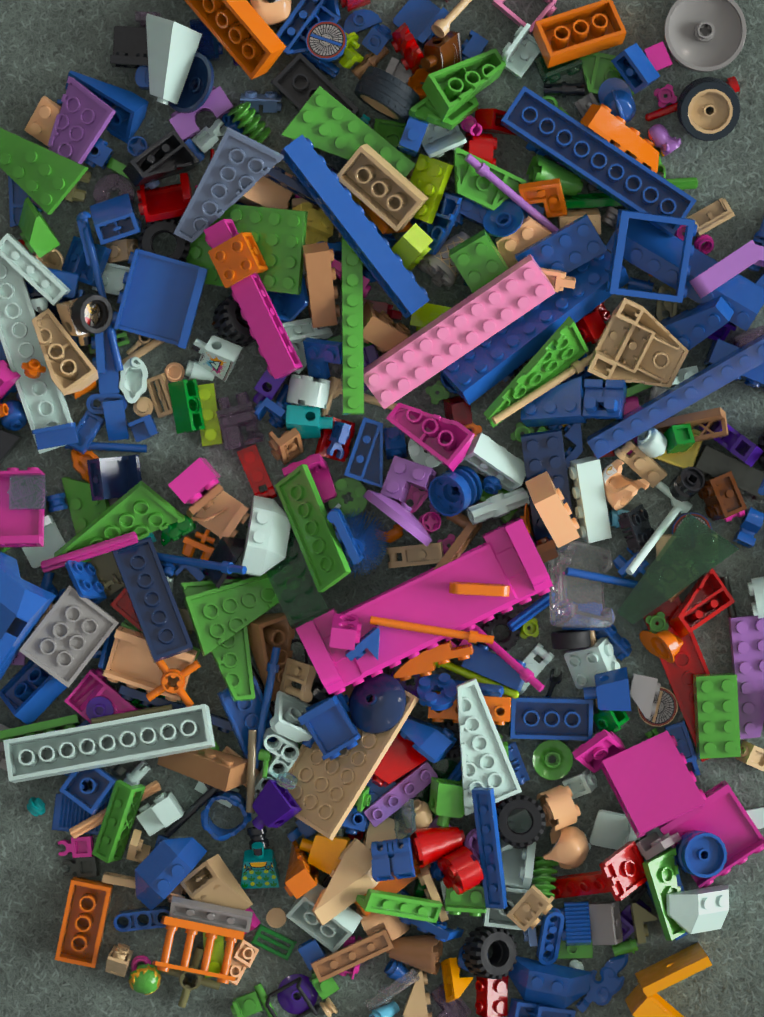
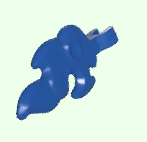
(603, 990)

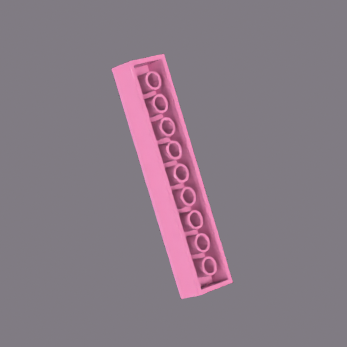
(457, 331)

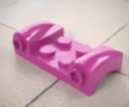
(95, 685)

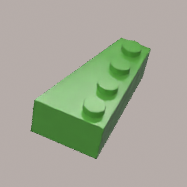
(460, 82)

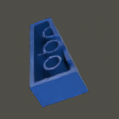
(698, 323)

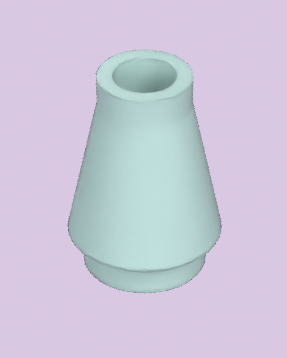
(195, 371)

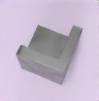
(398, 70)

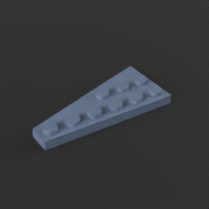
(229, 175)

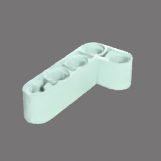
(280, 756)

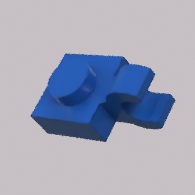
(339, 436)
(301, 829)

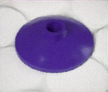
(294, 1005)

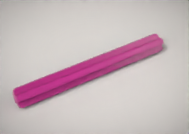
(90, 551)

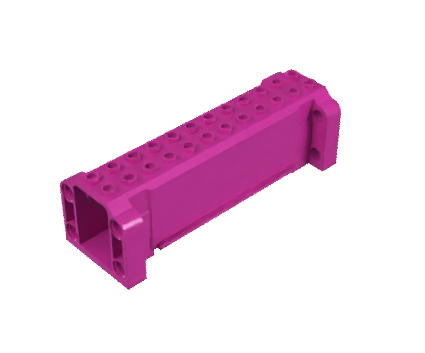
(425, 599)

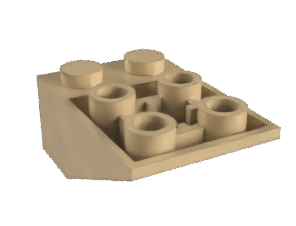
(215, 885)

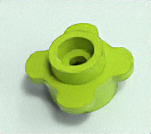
(532, 623)

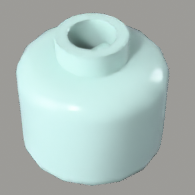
(652, 443)

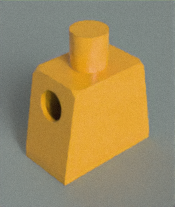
(324, 852)

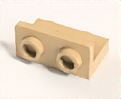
(529, 908)

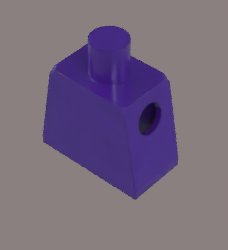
(264, 391)
(274, 806)

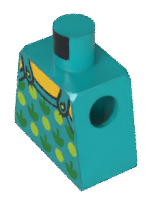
(259, 868)

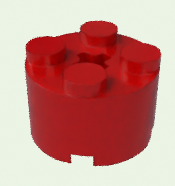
(481, 146)
(460, 870)

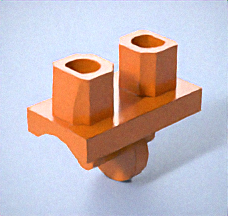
(191, 544)

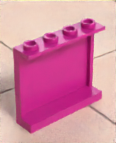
(20, 526)
(652, 783)
(725, 818)

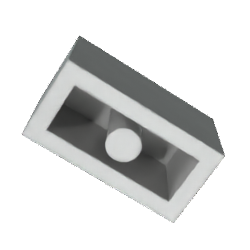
(605, 923)

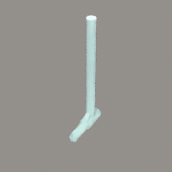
(678, 506)

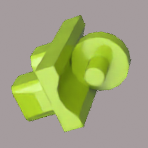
(350, 54)

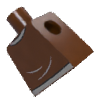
(442, 52)

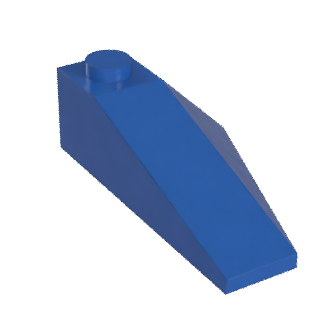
(428, 738)

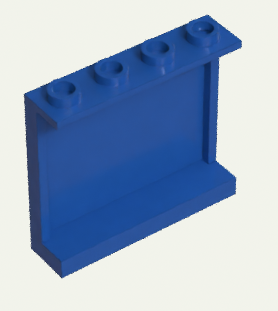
(160, 297)

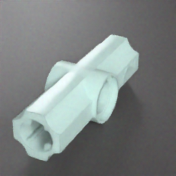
(497, 506)

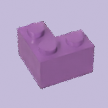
(404, 475)

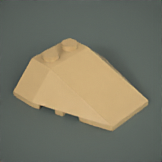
(637, 348)

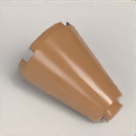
(418, 951)

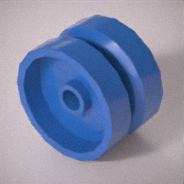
(701, 854)

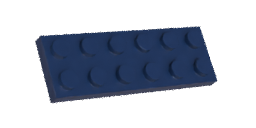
(545, 453)
(152, 600)

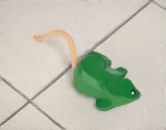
(177, 529)

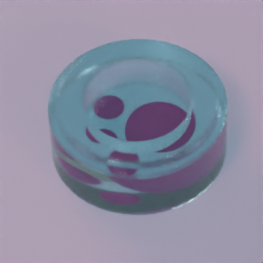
(286, 780)

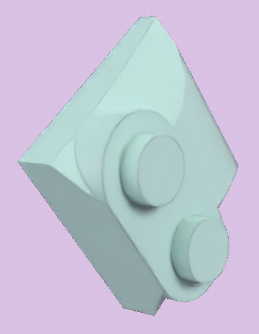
(285, 718)

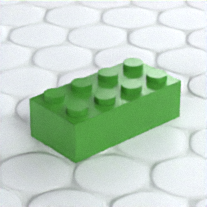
(478, 260)
(716, 715)

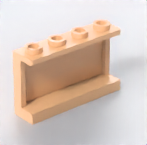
(133, 664)

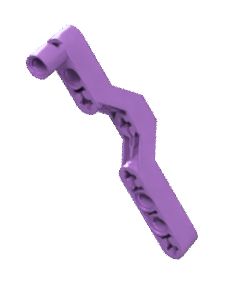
(728, 268)

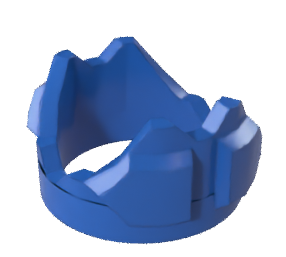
(224, 834)

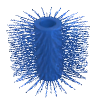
(365, 542)

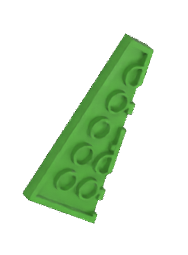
(552, 359)
(229, 609)
(233, 655)

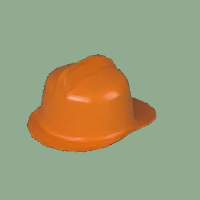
(661, 644)

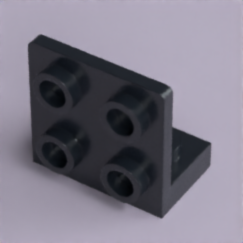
(129, 47)

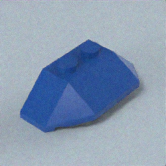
(303, 17)
(166, 869)
(549, 984)

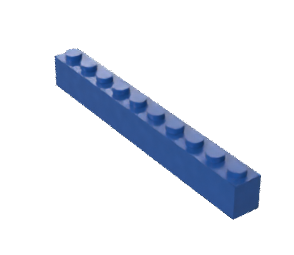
(354, 226)
(678, 398)

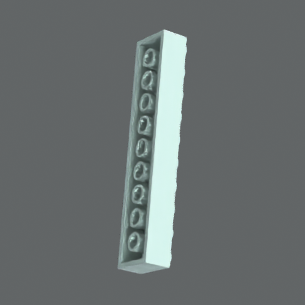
(109, 743)

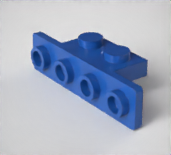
(104, 363)

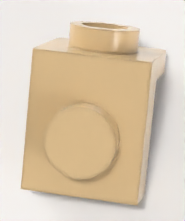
(121, 249)

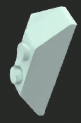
(265, 536)
(699, 908)

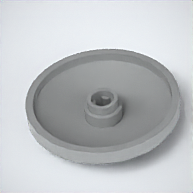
(705, 33)

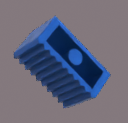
(576, 923)

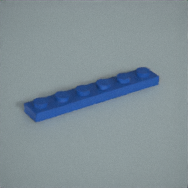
(489, 847)

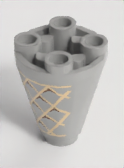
(441, 266)

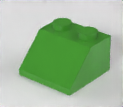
(36, 231)

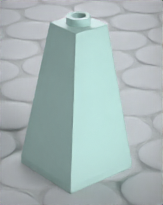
(170, 56)

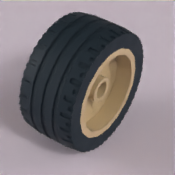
(386, 94)
(703, 123)

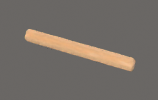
(97, 819)

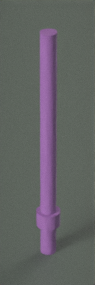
(483, 170)

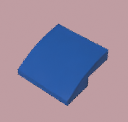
(76, 262)

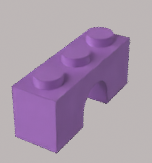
(185, 123)

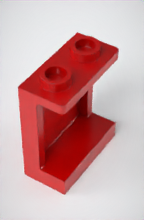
(165, 201)

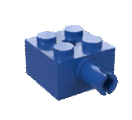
(89, 800)

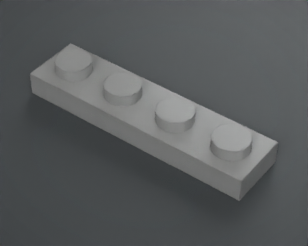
(211, 914)

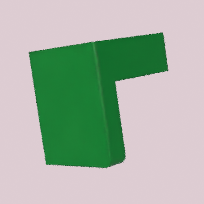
(679, 438)

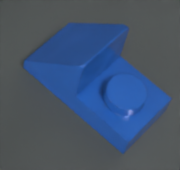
(369, 641)

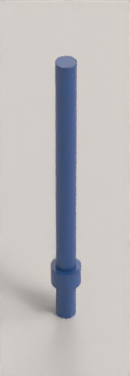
(225, 567)
(272, 668)

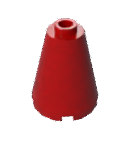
(435, 843)

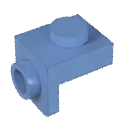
(530, 935)

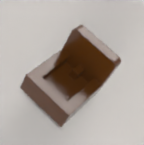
(546, 549)

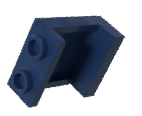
(113, 476)

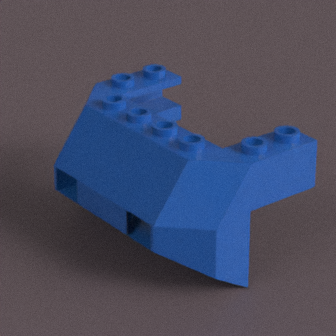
(20, 610)

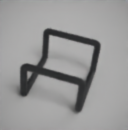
(314, 1009)

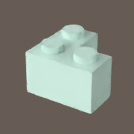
(160, 814)

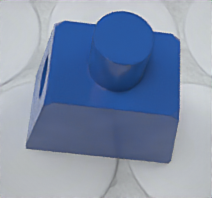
(412, 136)
(610, 690)

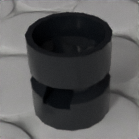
(687, 484)

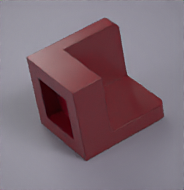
(457, 410)

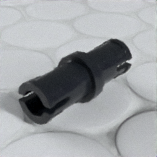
(564, 89)

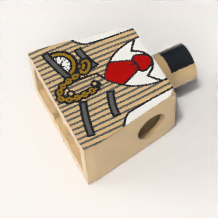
(91, 316)

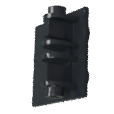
(639, 525)

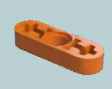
(483, 589)

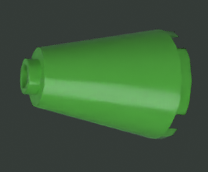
(542, 169)

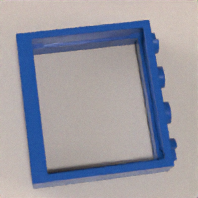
(618, 252)

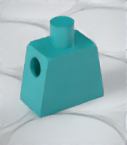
(307, 421)

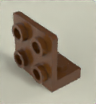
(722, 497)

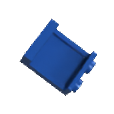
(330, 727)

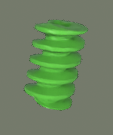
(250, 122)
(543, 875)

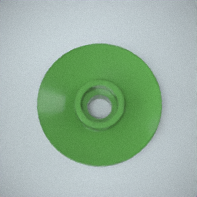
(554, 770)

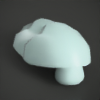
(133, 379)

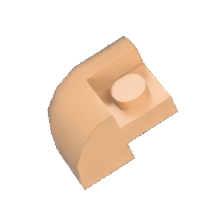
(376, 922)

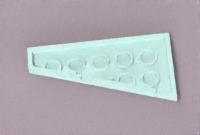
(481, 749)

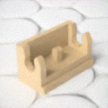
(712, 216)

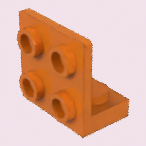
(237, 259)

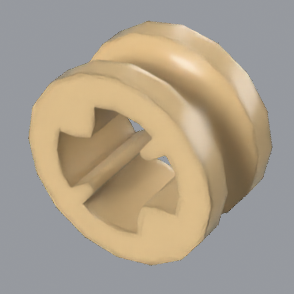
(328, 1007)

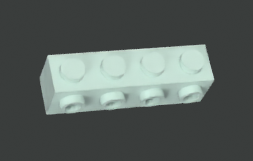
(590, 499)

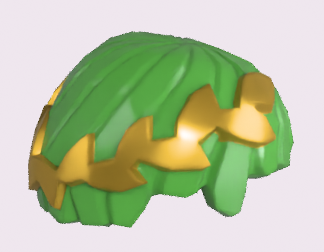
(145, 979)

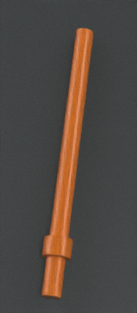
(471, 636)

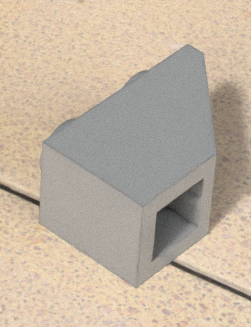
(642, 691)

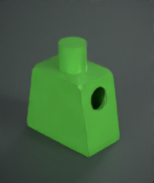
(446, 800)

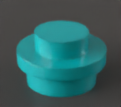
(36, 806)

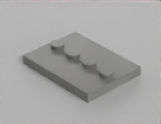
(68, 636)

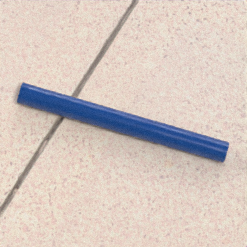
(116, 447)
(600, 577)

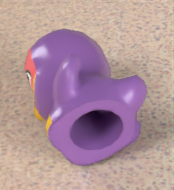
(660, 137)

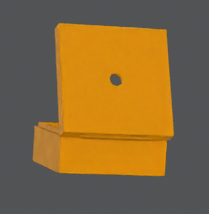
(645, 1000)

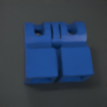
(603, 399)
(392, 859)

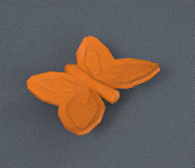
(526, 519)

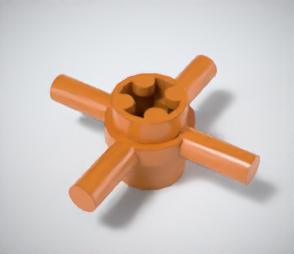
(179, 687)

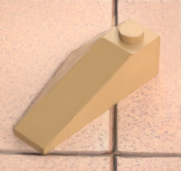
(64, 359)
(350, 879)

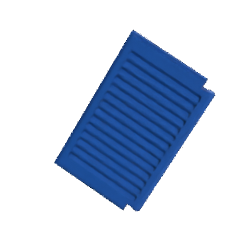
(69, 814)

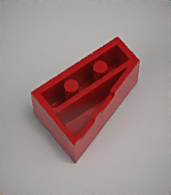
(701, 604)

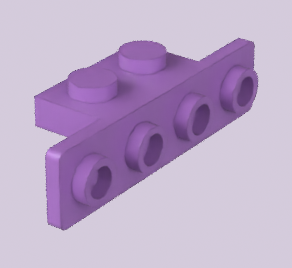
(400, 794)

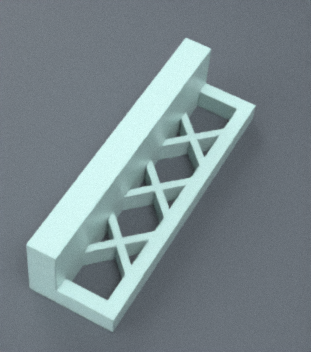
(32, 269)

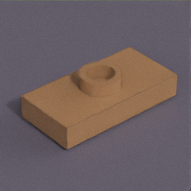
(205, 501)

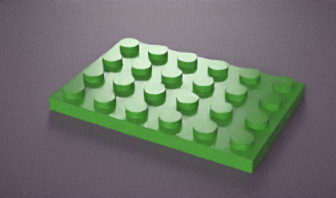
(278, 237)

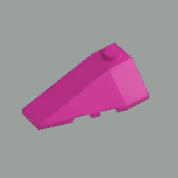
(440, 437)

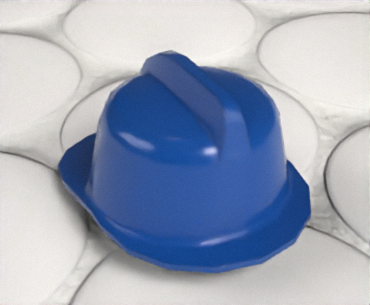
(618, 97)

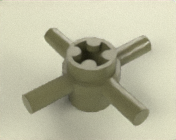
(200, 980)

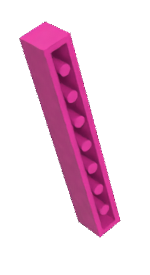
(258, 311)

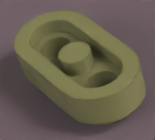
(668, 306)

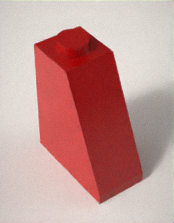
(397, 762)

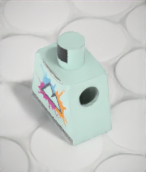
(217, 356)

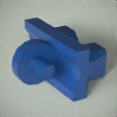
(621, 564)

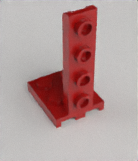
(620, 875)

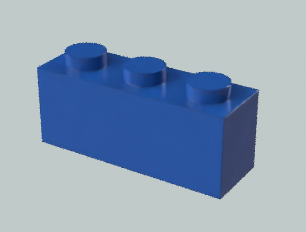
(493, 667)

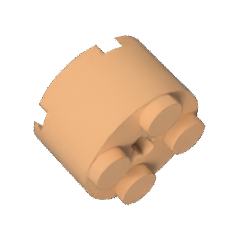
(559, 807)

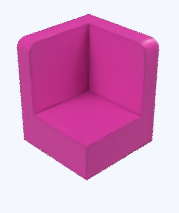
(658, 56)

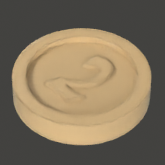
(276, 917)

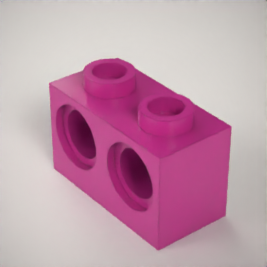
(345, 631)

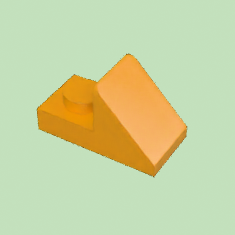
(453, 984)

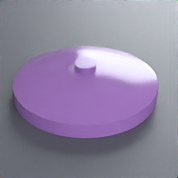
(400, 514)

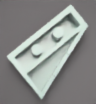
(494, 460)

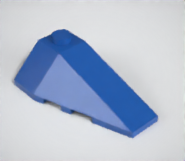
(128, 106)

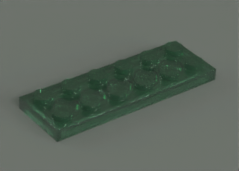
(296, 586)

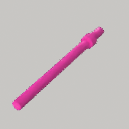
(525, 674)

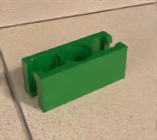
(186, 406)

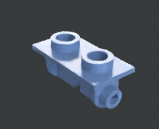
(268, 100)

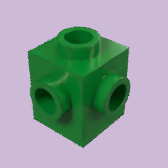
(609, 721)

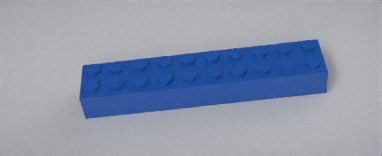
(595, 159)
(523, 338)

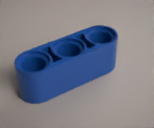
(135, 924)

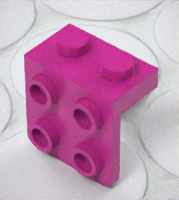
(320, 473)

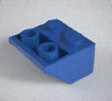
(115, 219)

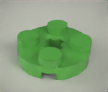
(357, 491)

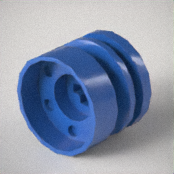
(455, 490)

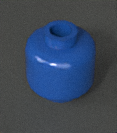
(16, 416)

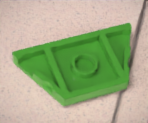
(597, 69)
(426, 112)
(478, 188)
(80, 503)

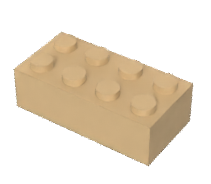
(381, 187)

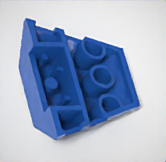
(443, 221)

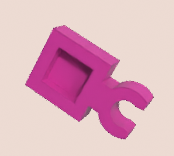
(80, 847)

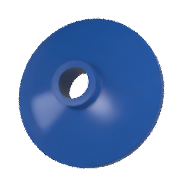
(503, 220)

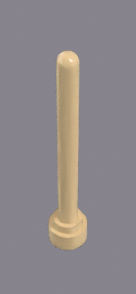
(441, 27)

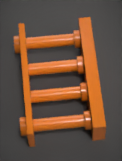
(192, 928)

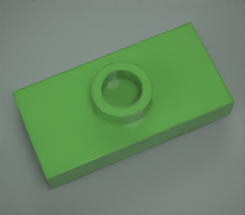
(577, 951)

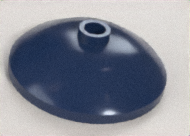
(197, 85)
(384, 710)

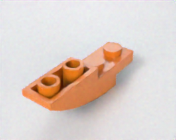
(425, 662)

